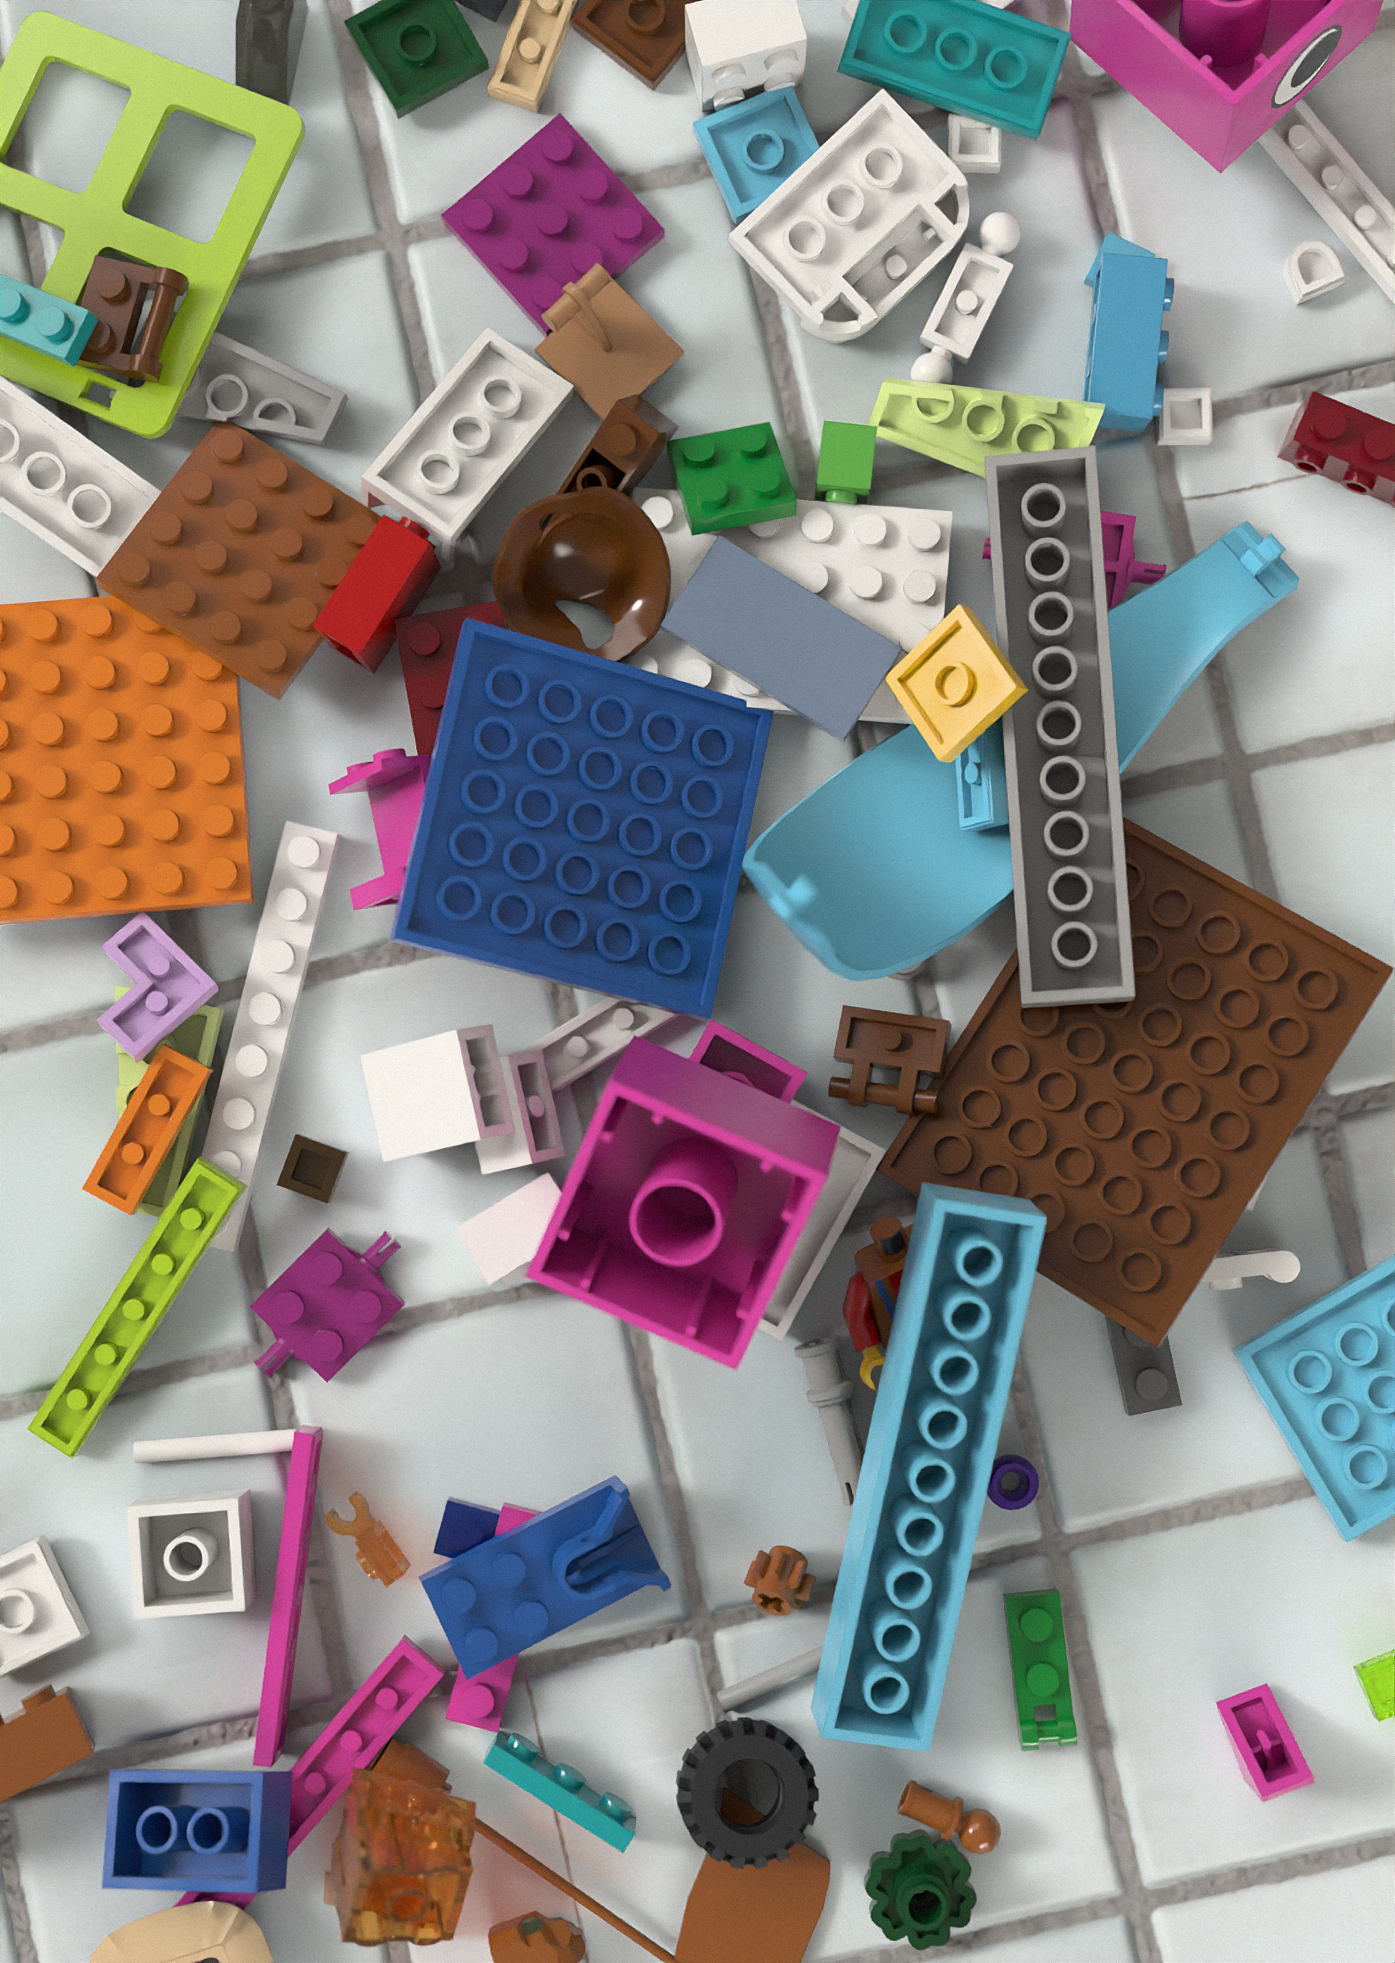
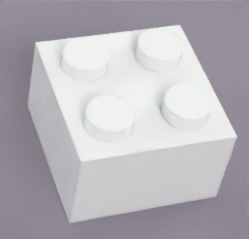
(743, 49)
(192, 1553)

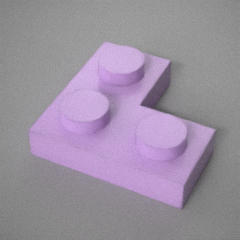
(165, 990)

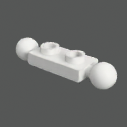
(967, 300)

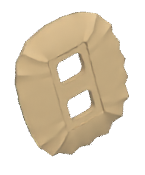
(187, 1936)

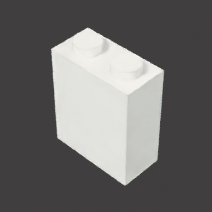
(437, 1092)

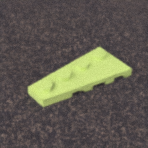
(970, 423)
(198, 1040)

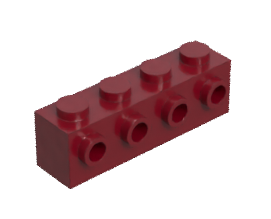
(1343, 446)

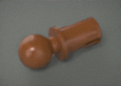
(976, 1829)

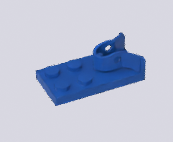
(542, 1576)

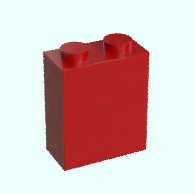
(379, 587)

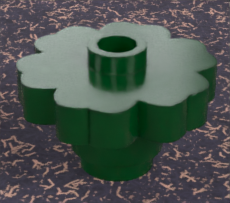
(917, 1866)

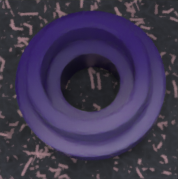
(1024, 1493)

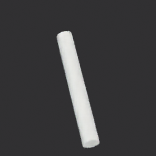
(213, 1446)

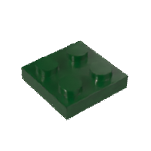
(416, 49)

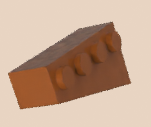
(41, 1740)

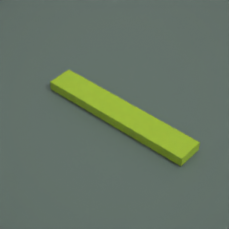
(137, 1307)

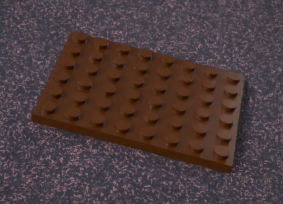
(1155, 1112)

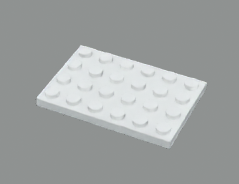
(863, 559)

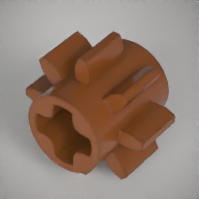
(780, 1580)

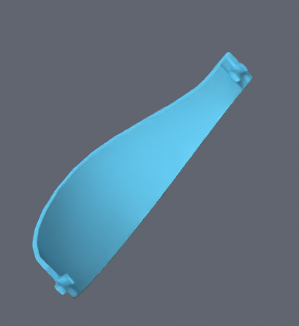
(876, 854)

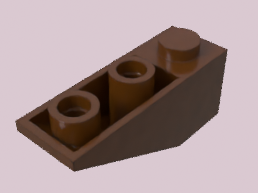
(619, 450)

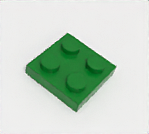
(731, 478)

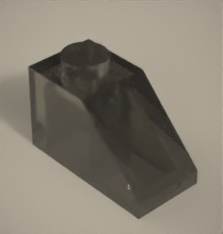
(269, 46)

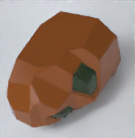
(536, 1940)

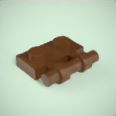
(893, 1043)

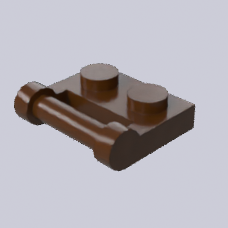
(116, 298)

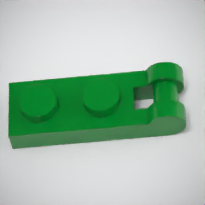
(1039, 1667)

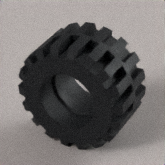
(784, 1823)

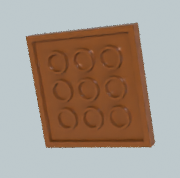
(241, 556)

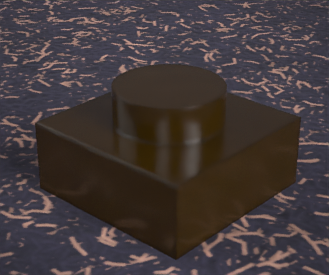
(312, 1168)

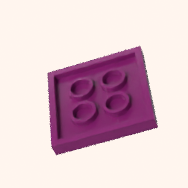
(550, 219)

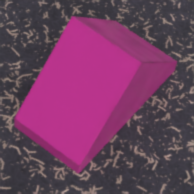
(1264, 1744)

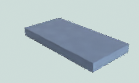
(781, 638)

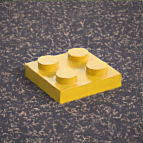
(955, 683)

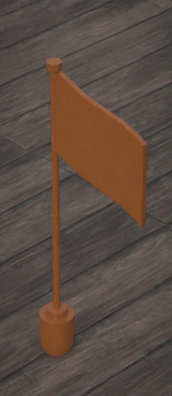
(729, 1910)

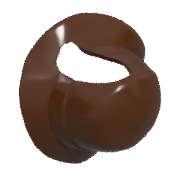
(594, 556)

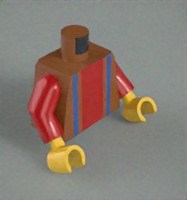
(875, 1290)

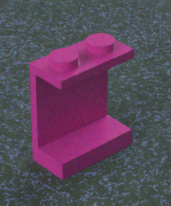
(395, 796)

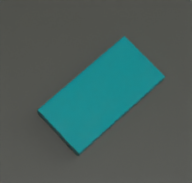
(959, 58)

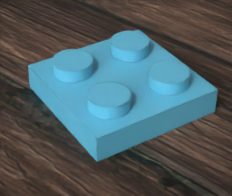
(755, 147)

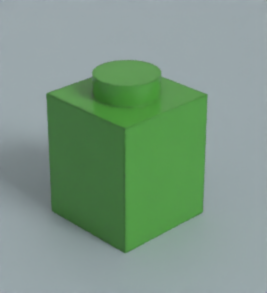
(845, 462)

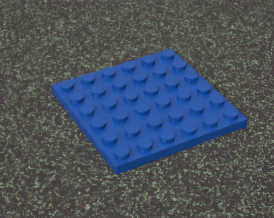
(583, 822)

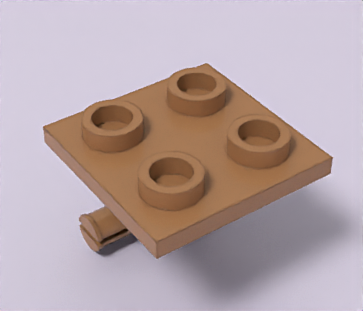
(605, 342)

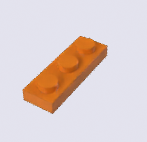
(147, 1129)

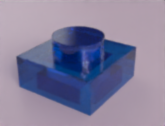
(464, 1527)

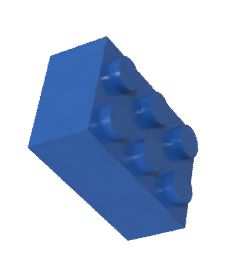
(197, 1830)

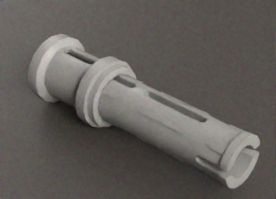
(832, 1394)

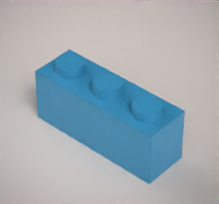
(1127, 339)

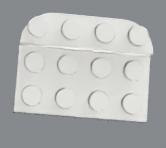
(858, 223)

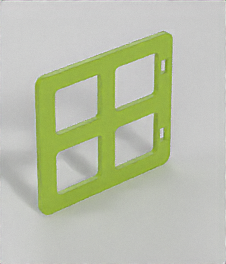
(98, 220)

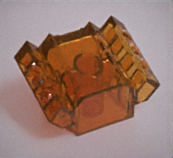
(400, 1861)

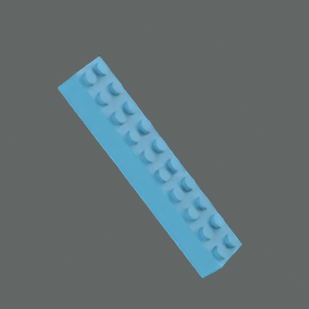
(926, 1466)

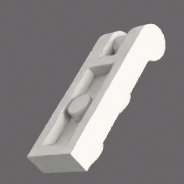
(1269, 1262)

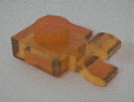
(377, 1550)

